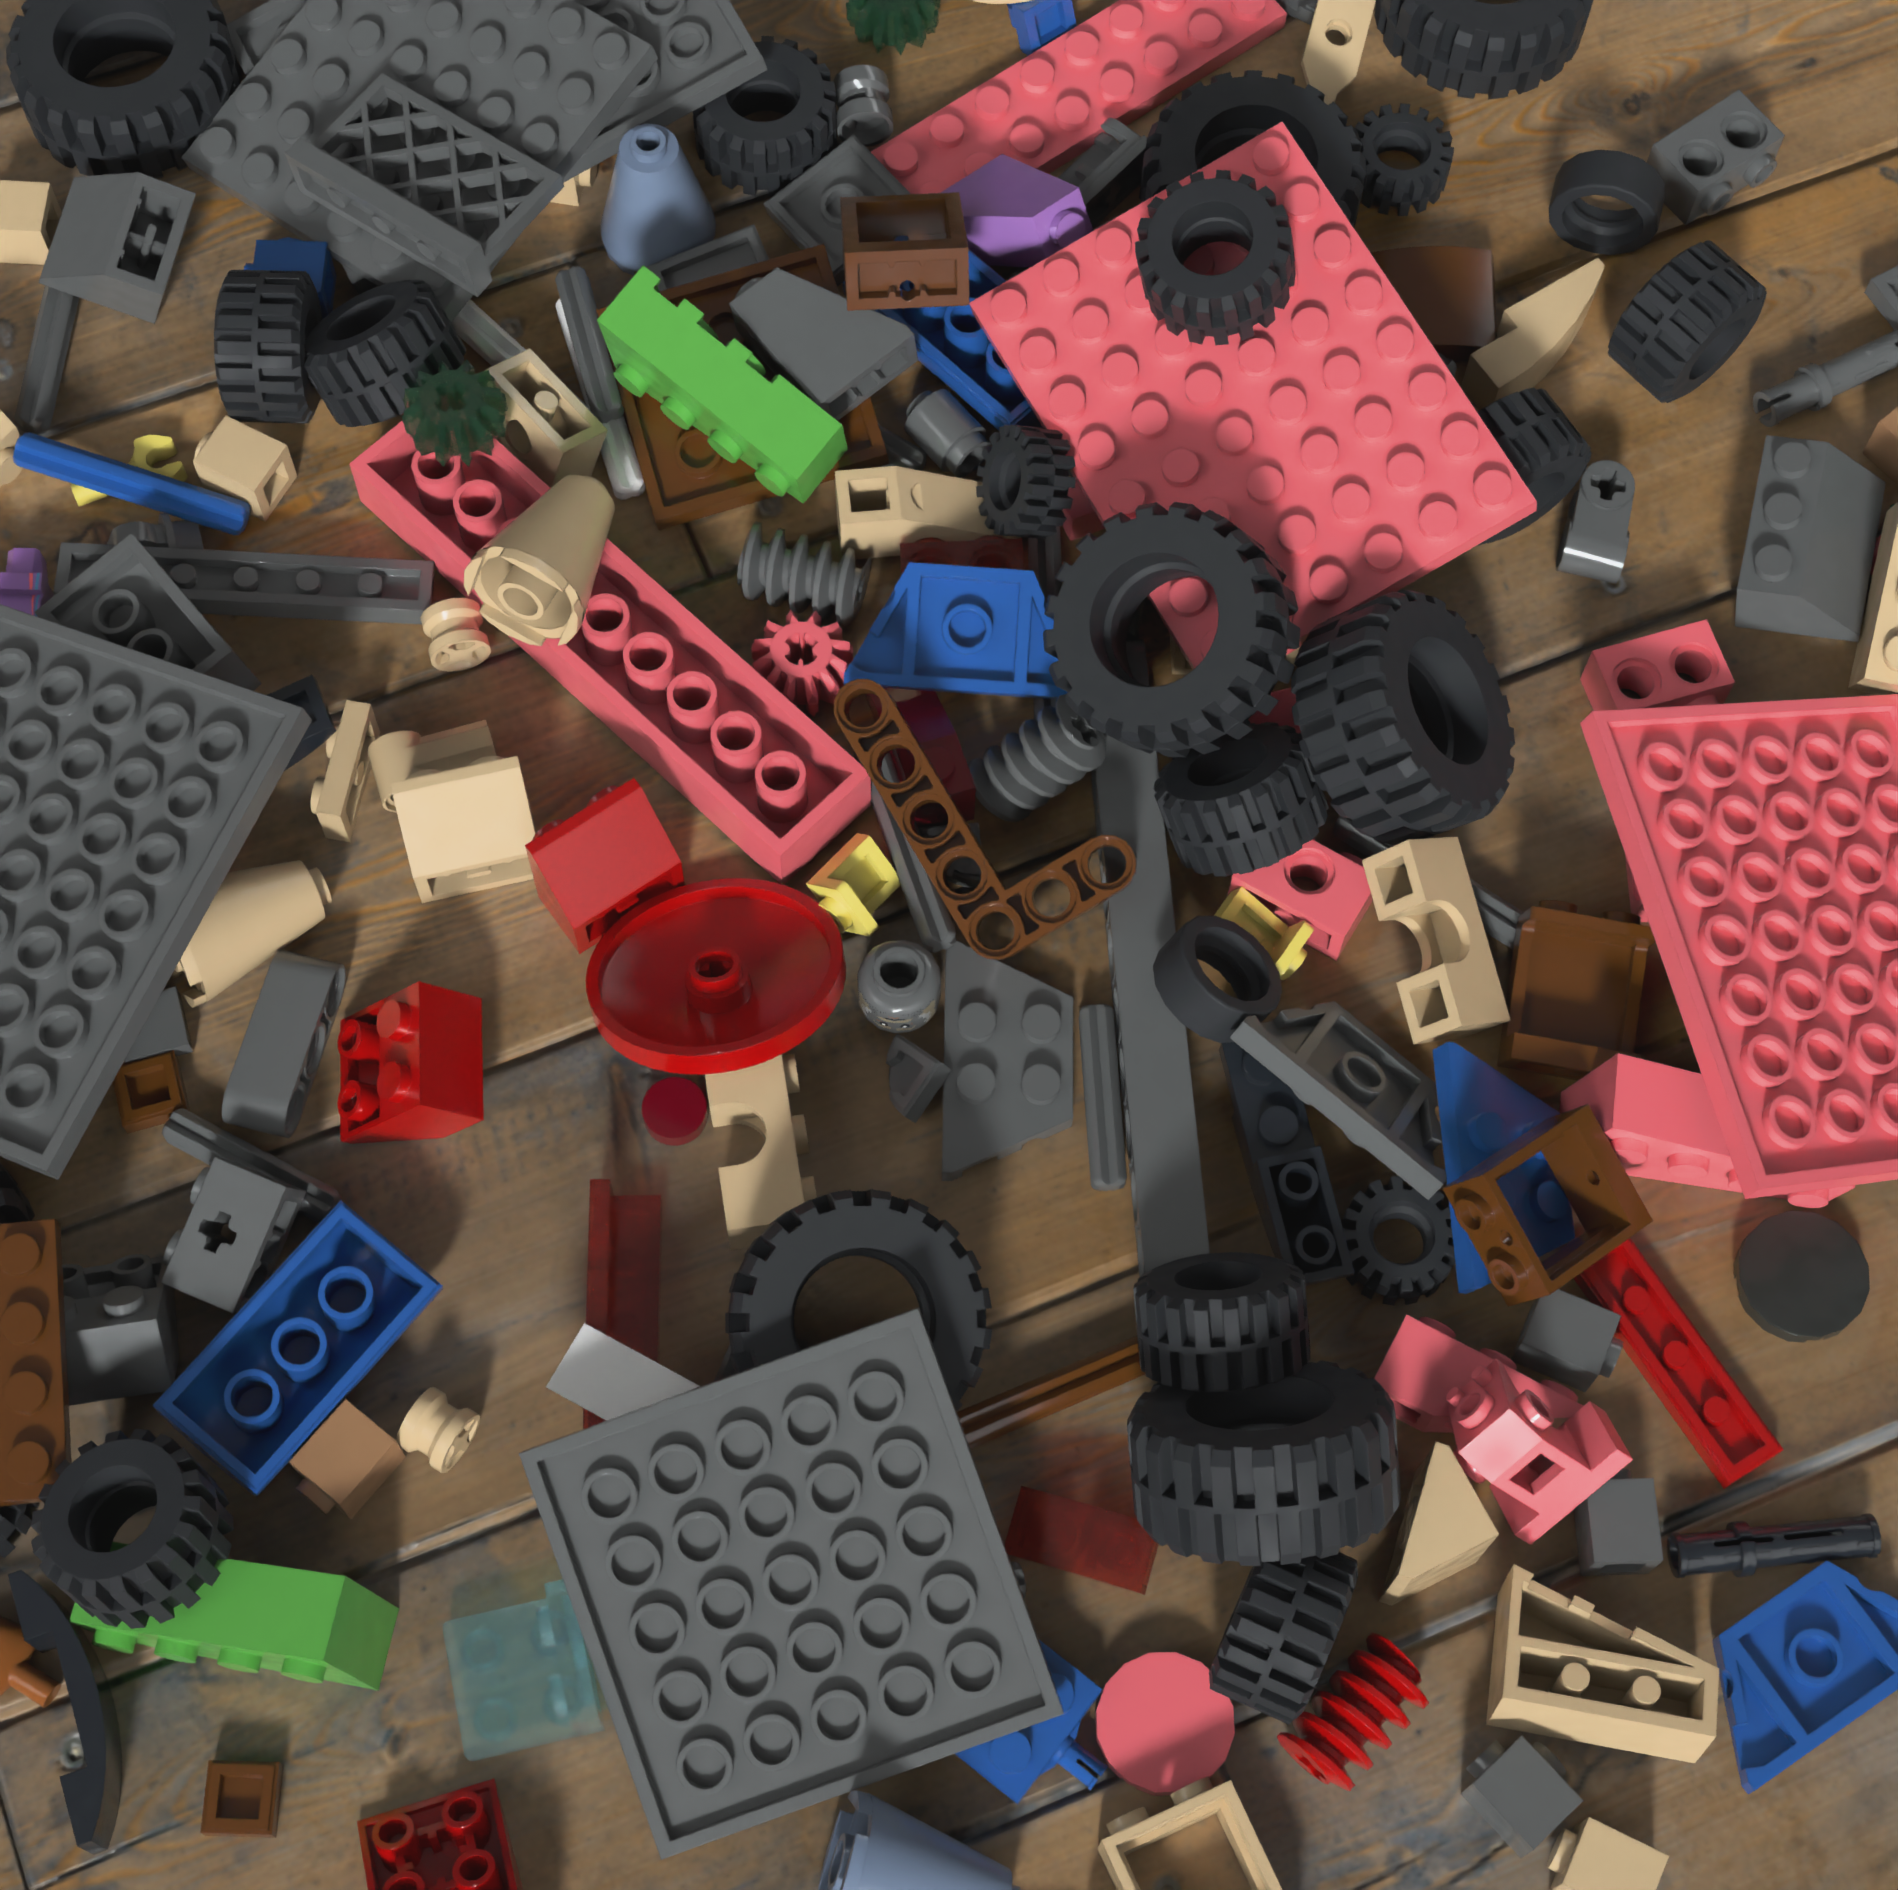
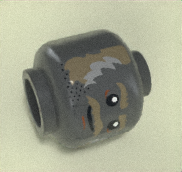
(899, 986)

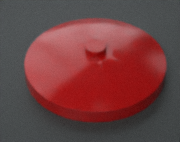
(716, 976)

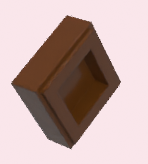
(149, 1091)
(242, 1798)

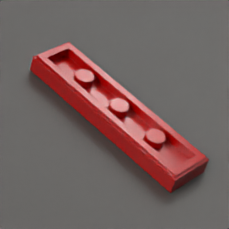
(1679, 1365)

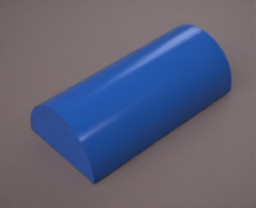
(961, 354)
(297, 1348)

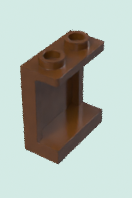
(1573, 990)

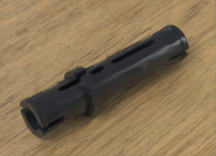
(1748, 1548)

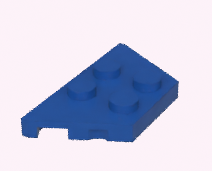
(960, 634)
(1477, 1118)
(1805, 1668)

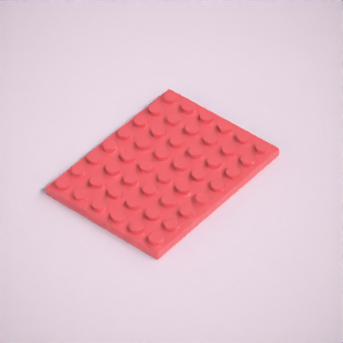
(1314, 436)
(1776, 916)

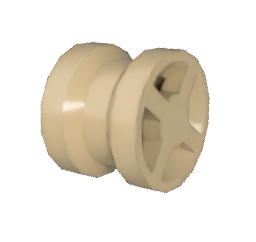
(455, 634)
(438, 1429)

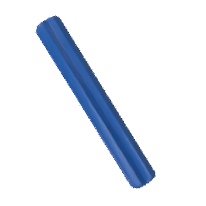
(131, 483)

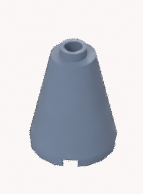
(653, 201)
(895, 1851)

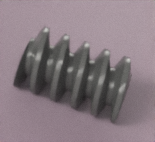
(802, 576)
(1037, 762)

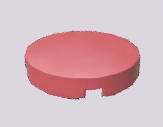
(1163, 1723)

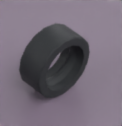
(1606, 175)
(1239, 960)

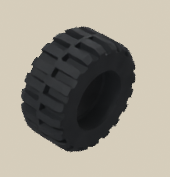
(1483, 44)
(1237, 109)
(132, 125)
(1111, 583)
(1403, 718)
(868, 1226)
(1266, 1466)

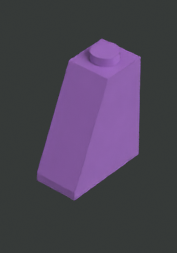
(1019, 213)

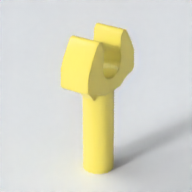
(146, 453)

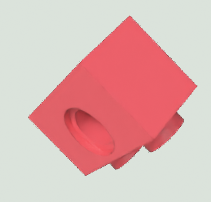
(1331, 910)

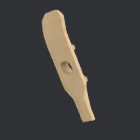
(1333, 66)

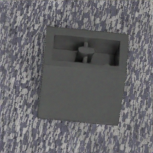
(118, 241)
(119, 1329)

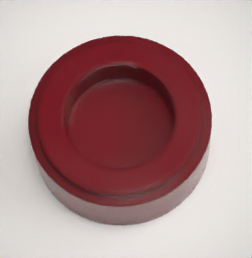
(674, 1111)

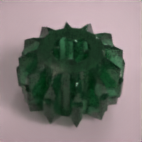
(893, 21)
(455, 413)

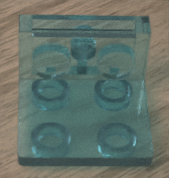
(522, 1676)

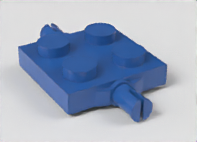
(1019, 1758)

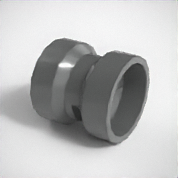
(863, 105)

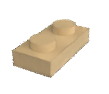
(340, 792)

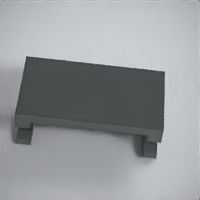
(1108, 169)

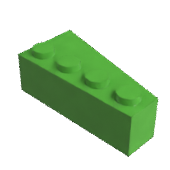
(719, 389)
(269, 1619)

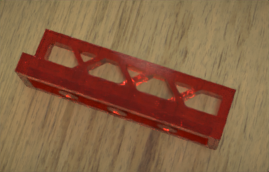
(624, 1270)

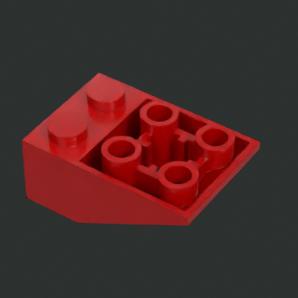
(441, 1844)

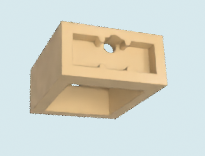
(1192, 1805)

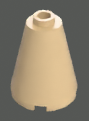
(544, 563)
(249, 923)

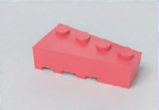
(1666, 1126)

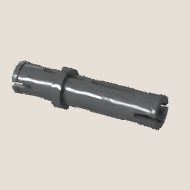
(1817, 384)

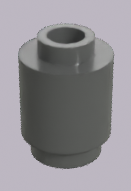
(946, 432)

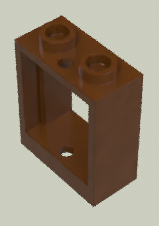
(931, 257)
(1606, 1207)

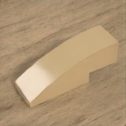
(1532, 337)

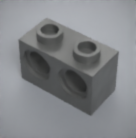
(1715, 157)

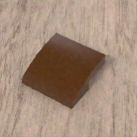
(1446, 293)

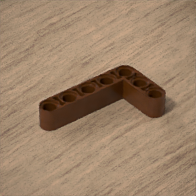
(959, 841)

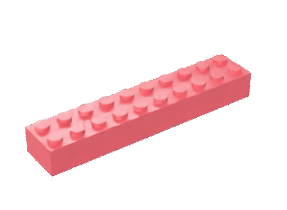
(639, 664)

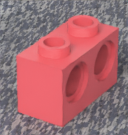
(1651, 669)

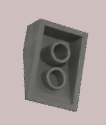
(140, 607)

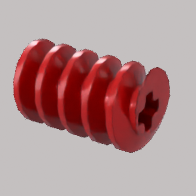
(1355, 1712)

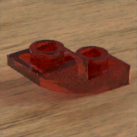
(1081, 1540)

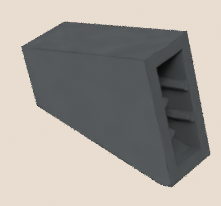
(818, 344)

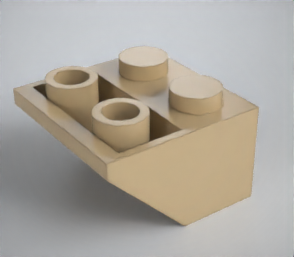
(465, 827)

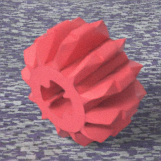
(802, 644)

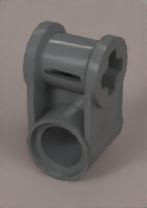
(1597, 528)

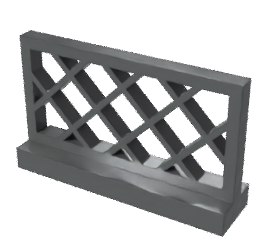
(405, 223)

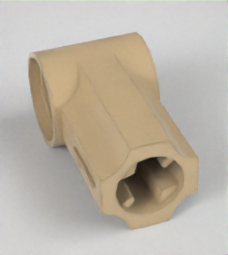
(406, 752)

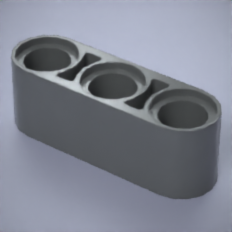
(284, 1044)

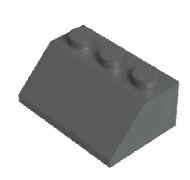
(1809, 541)

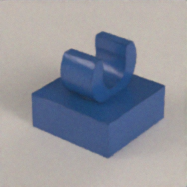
(1041, 22)

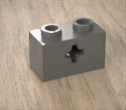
(260, 1214)

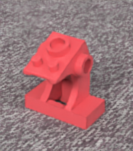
(1531, 1466)

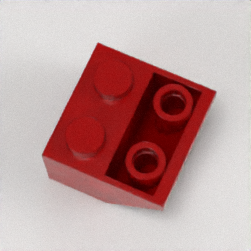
(602, 862)
(411, 1066)

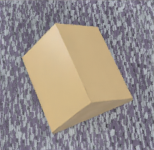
(1439, 1530)

